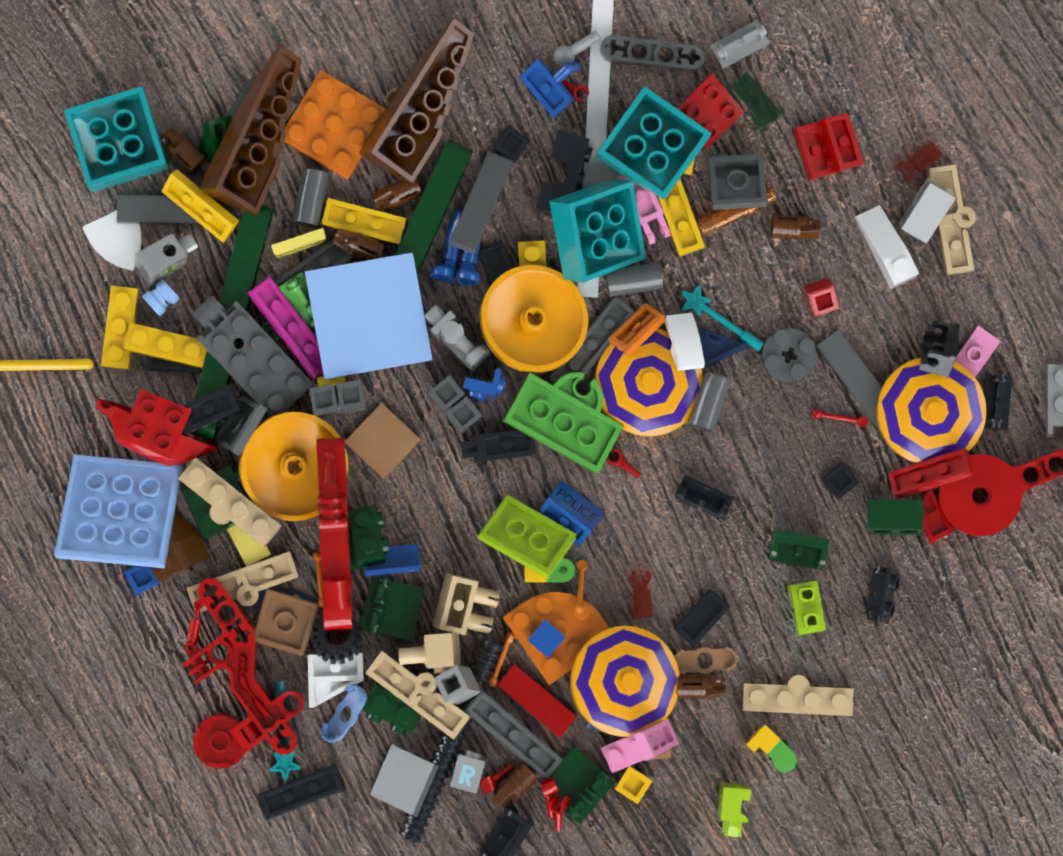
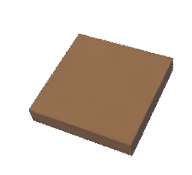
(382, 441)
(285, 622)

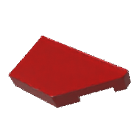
(935, 524)

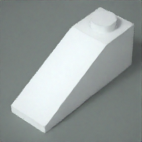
(887, 247)

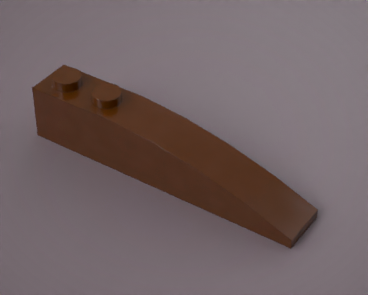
(418, 110)
(251, 145)

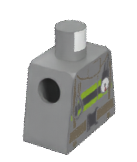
(155, 265)

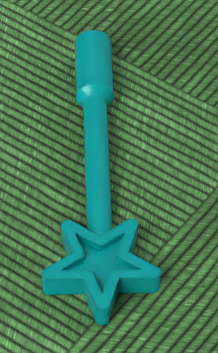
(698, 303)
(284, 762)

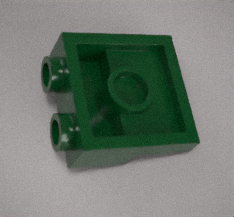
(201, 508)
(365, 538)
(386, 706)

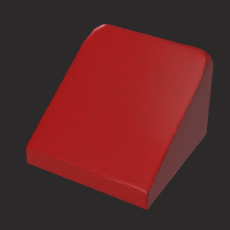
(821, 297)

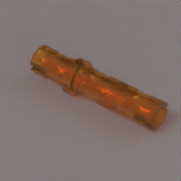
(728, 216)

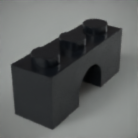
(572, 153)

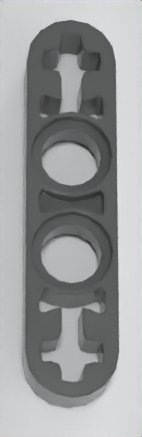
(652, 48)

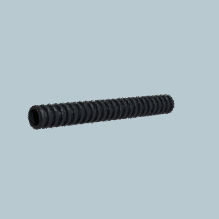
(449, 747)

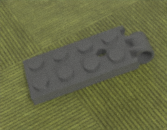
(259, 364)

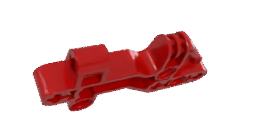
(334, 534)
(241, 665)

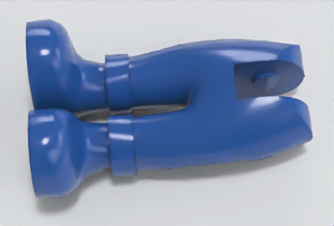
(447, 271)

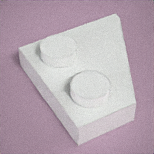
(329, 680)

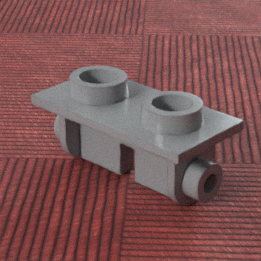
(740, 44)

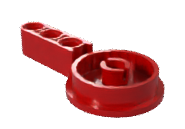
(1004, 493)

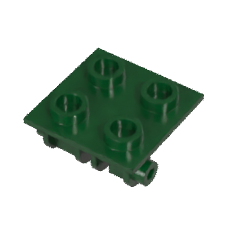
(392, 608)
(581, 782)

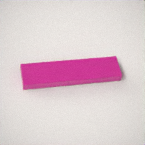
(288, 325)

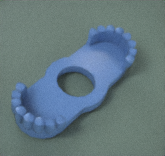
(337, 728)

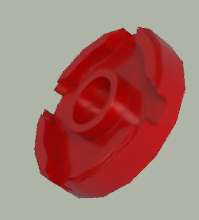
(215, 743)

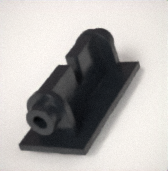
(997, 398)
(699, 494)
(883, 603)

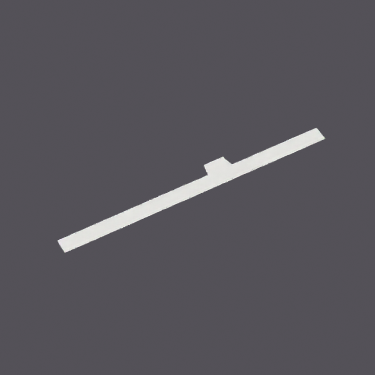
(597, 111)

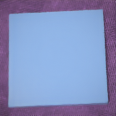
(368, 316)
(118, 511)

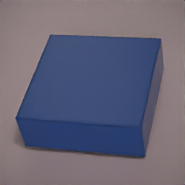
(141, 578)
(546, 638)

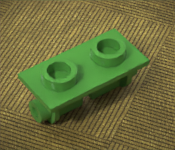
(297, 294)

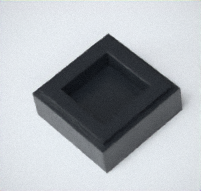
(511, 144)
(839, 480)

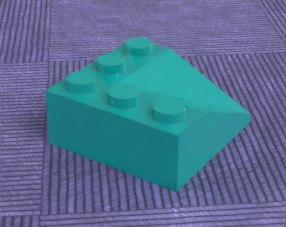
(116, 139)
(653, 144)
(597, 230)

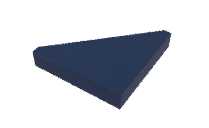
(718, 346)

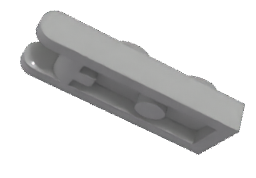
(1054, 398)

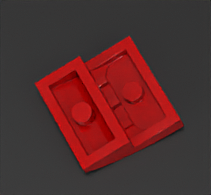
(828, 146)

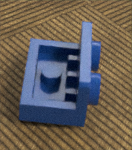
(479, 390)

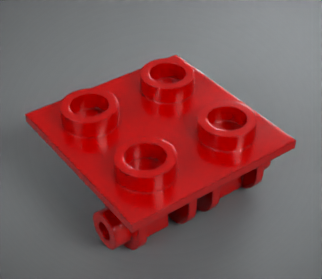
(712, 108)

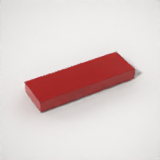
(931, 473)
(537, 700)

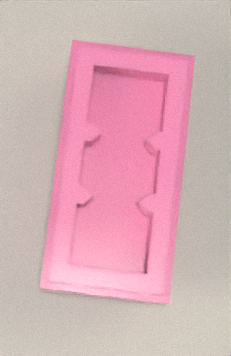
(977, 350)

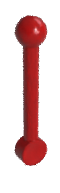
(861, 421)

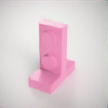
(640, 746)

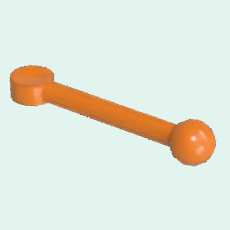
(316, 557)
(581, 566)
(508, 640)

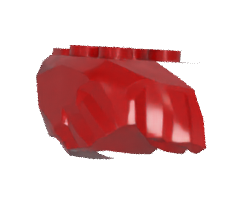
(155, 429)

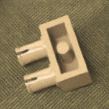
(456, 604)
(438, 652)

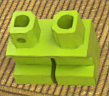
(807, 607)
(730, 807)

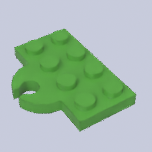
(565, 419)

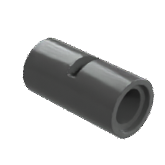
(310, 197)
(634, 279)
(709, 402)

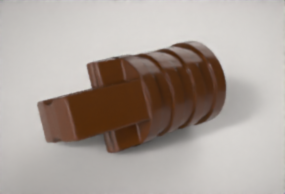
(183, 151)
(396, 195)
(794, 227)
(351, 242)
(700, 686)
(514, 785)

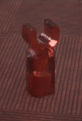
(919, 160)
(642, 596)

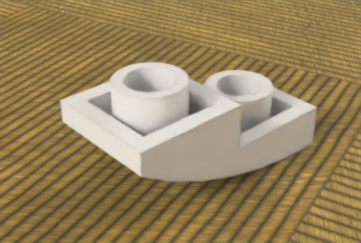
(685, 340)

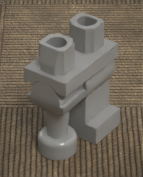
(446, 328)

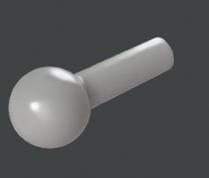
(566, 54)

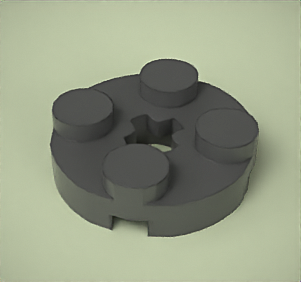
(775, 363)

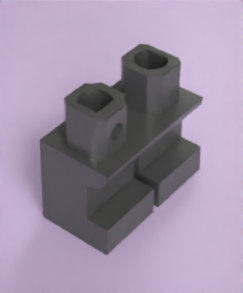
(337, 399)
(455, 404)

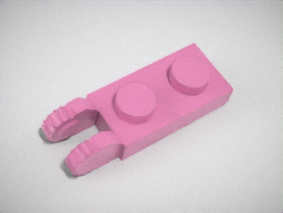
(649, 210)

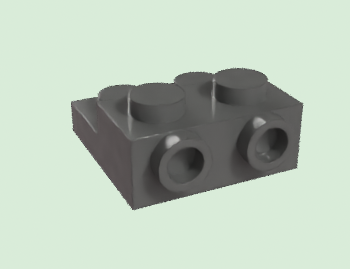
(737, 181)

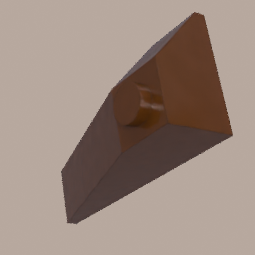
(184, 550)

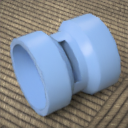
(160, 297)

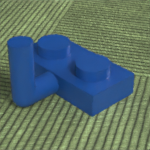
(548, 86)

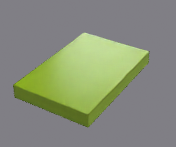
(527, 536)

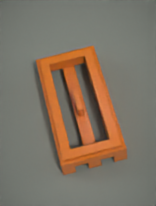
(640, 331)

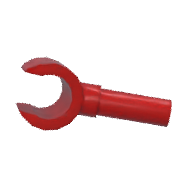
(573, 89)
(623, 464)
(488, 783)
(548, 788)
(558, 807)

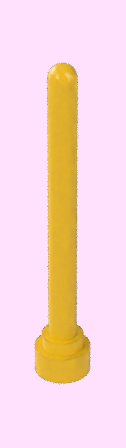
(46, 364)

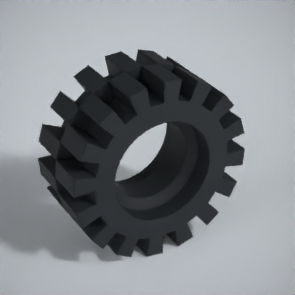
(336, 652)

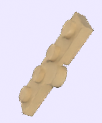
(953, 226)
(229, 503)
(248, 581)
(418, 694)
(797, 698)

